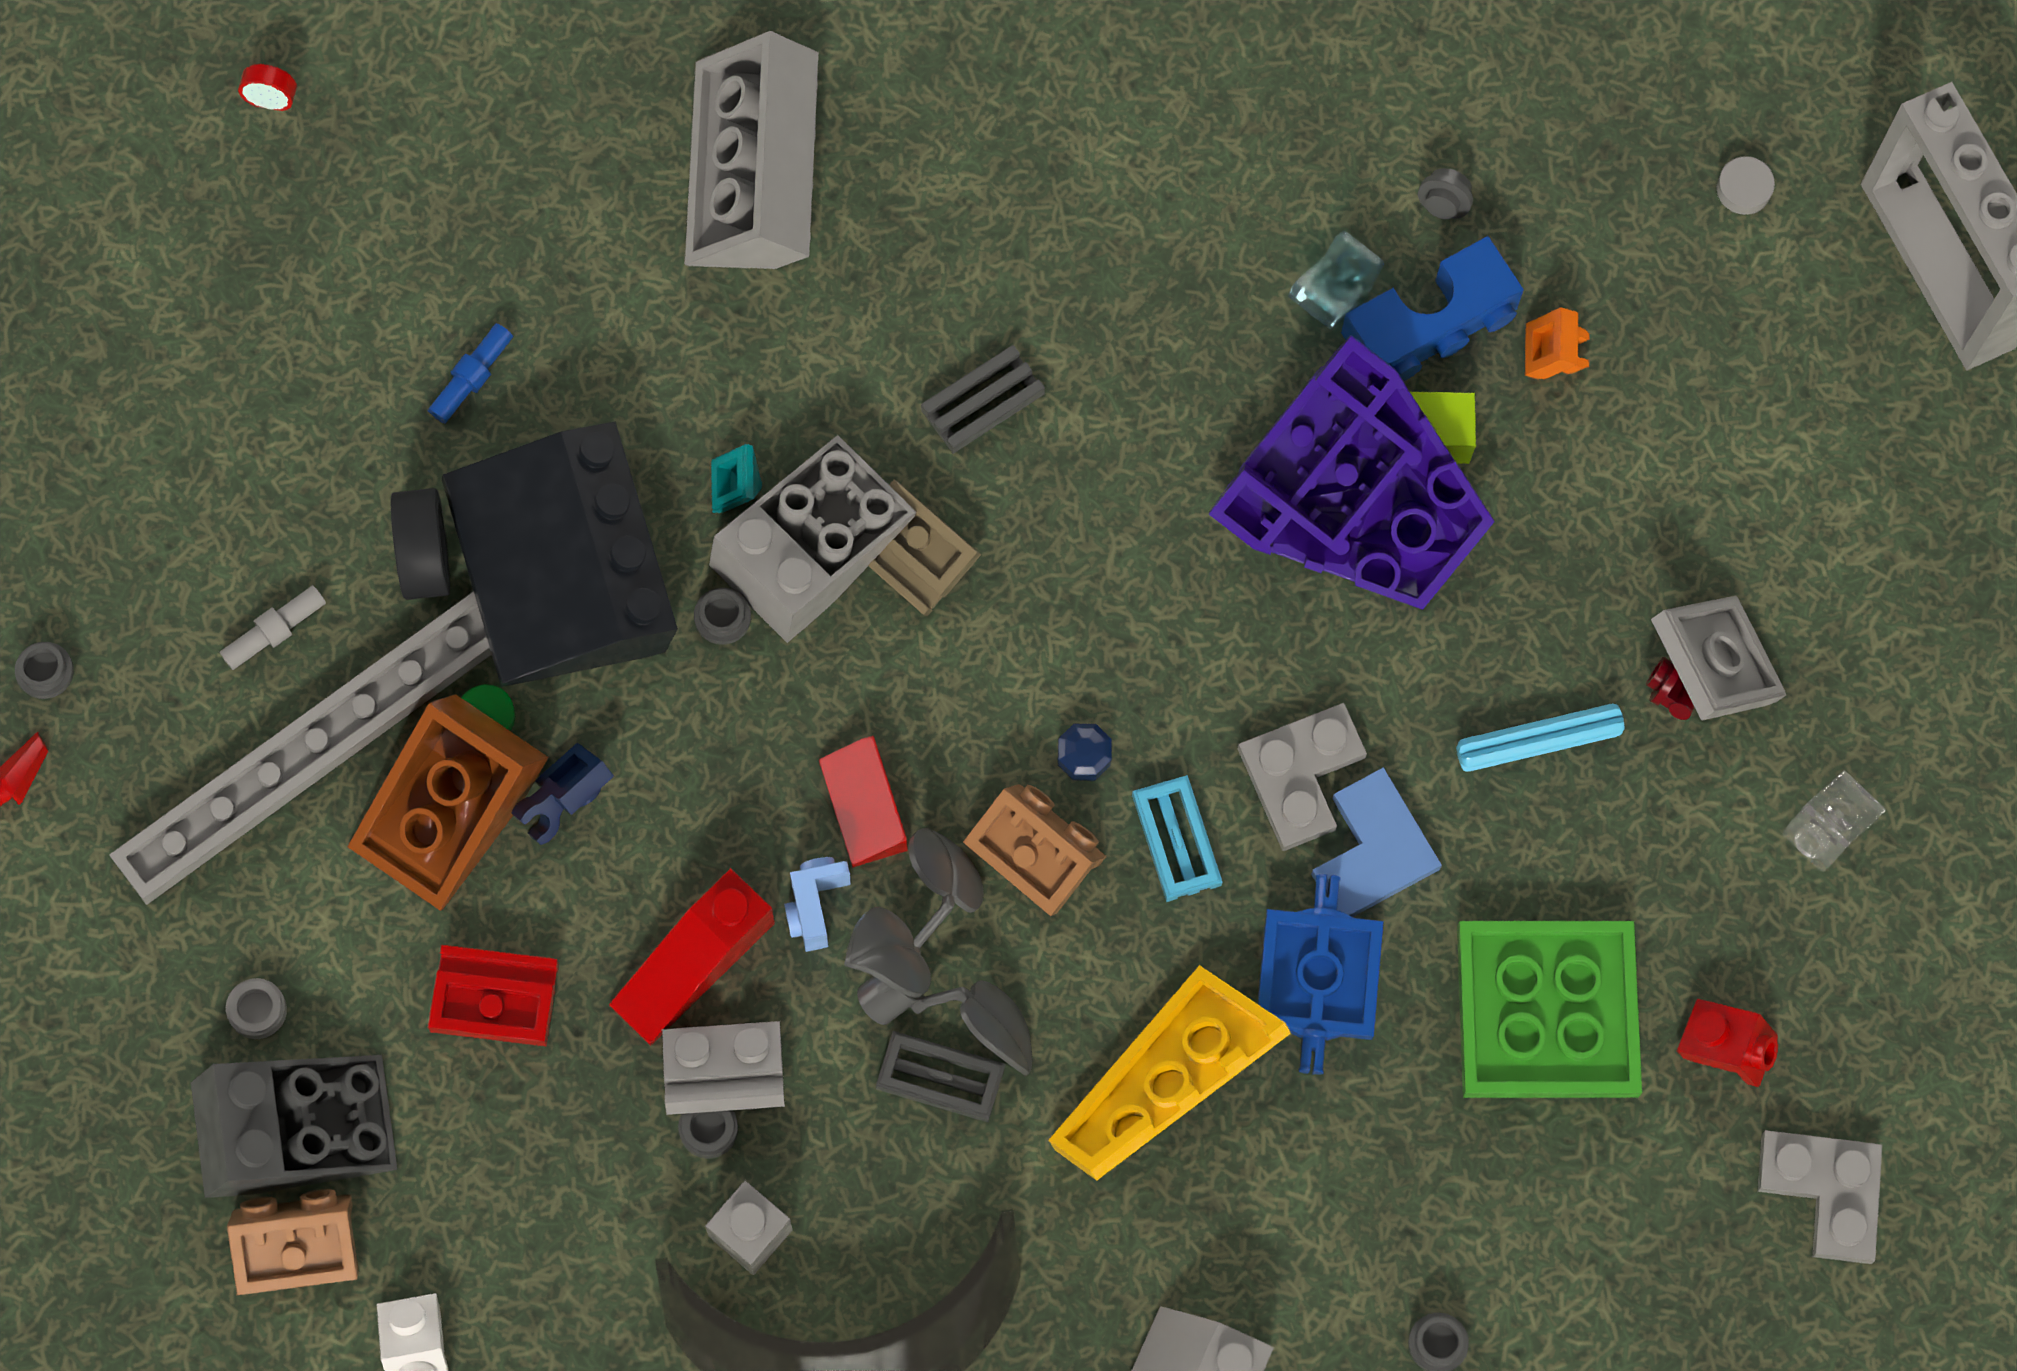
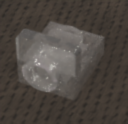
(1833, 820)

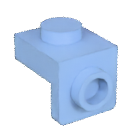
(806, 914)

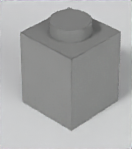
(749, 1227)

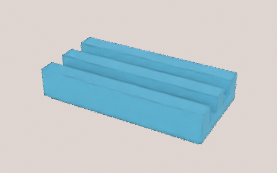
(1191, 884)

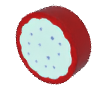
(267, 87)

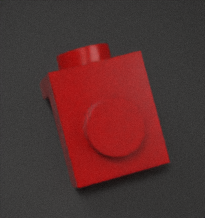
(1729, 1040)

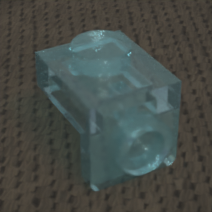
(1337, 280)

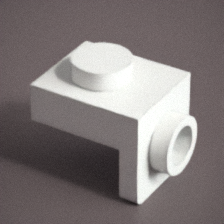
(411, 1334)

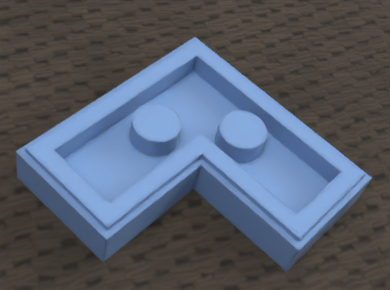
(1390, 846)

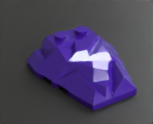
(1357, 485)

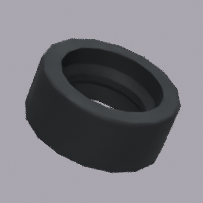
(420, 543)

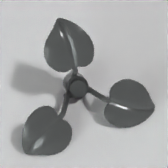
(901, 976)

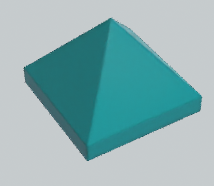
(734, 478)

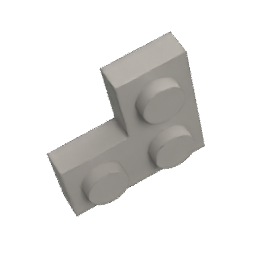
(1286, 769)
(1840, 1178)

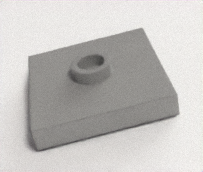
(1718, 657)

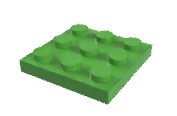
(1549, 1009)

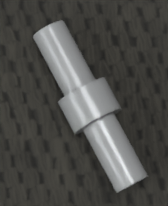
(272, 627)

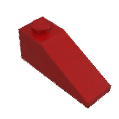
(693, 956)

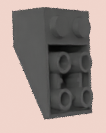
(291, 1123)

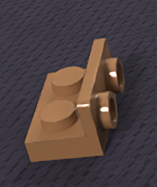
(1035, 846)
(292, 1242)

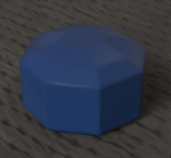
(1084, 752)

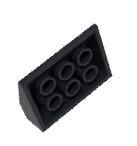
(560, 556)

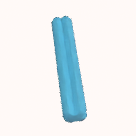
(1540, 737)

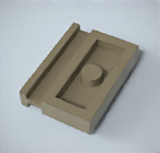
(924, 557)

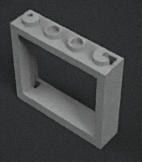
(1924, 236)

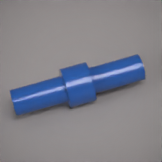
(470, 373)

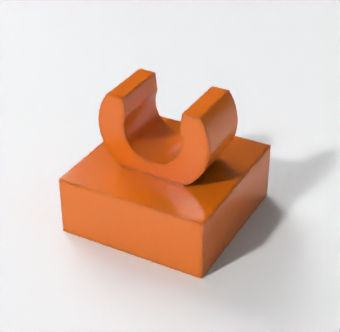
(1553, 344)

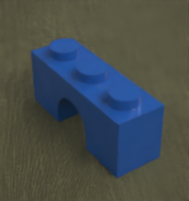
(1478, 295)

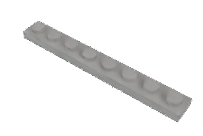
(304, 751)

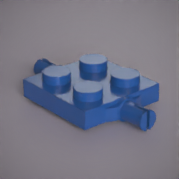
(1321, 972)

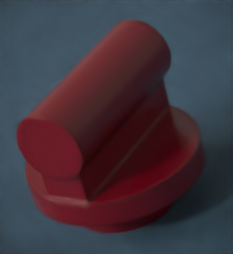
(1669, 690)

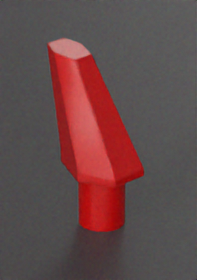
(21, 769)

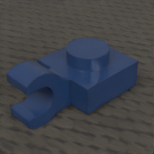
(564, 786)

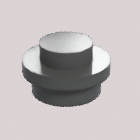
(1446, 194)
(722, 616)
(44, 670)
(1438, 1342)

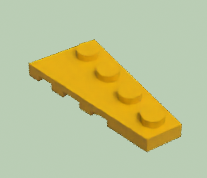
(1173, 1065)

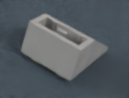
(809, 537)

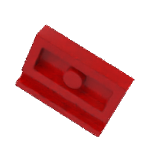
(493, 995)

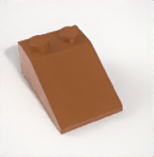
(446, 799)

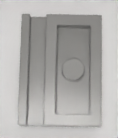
(723, 1068)

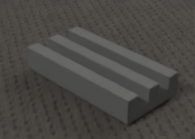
(1021, 372)
(934, 1098)

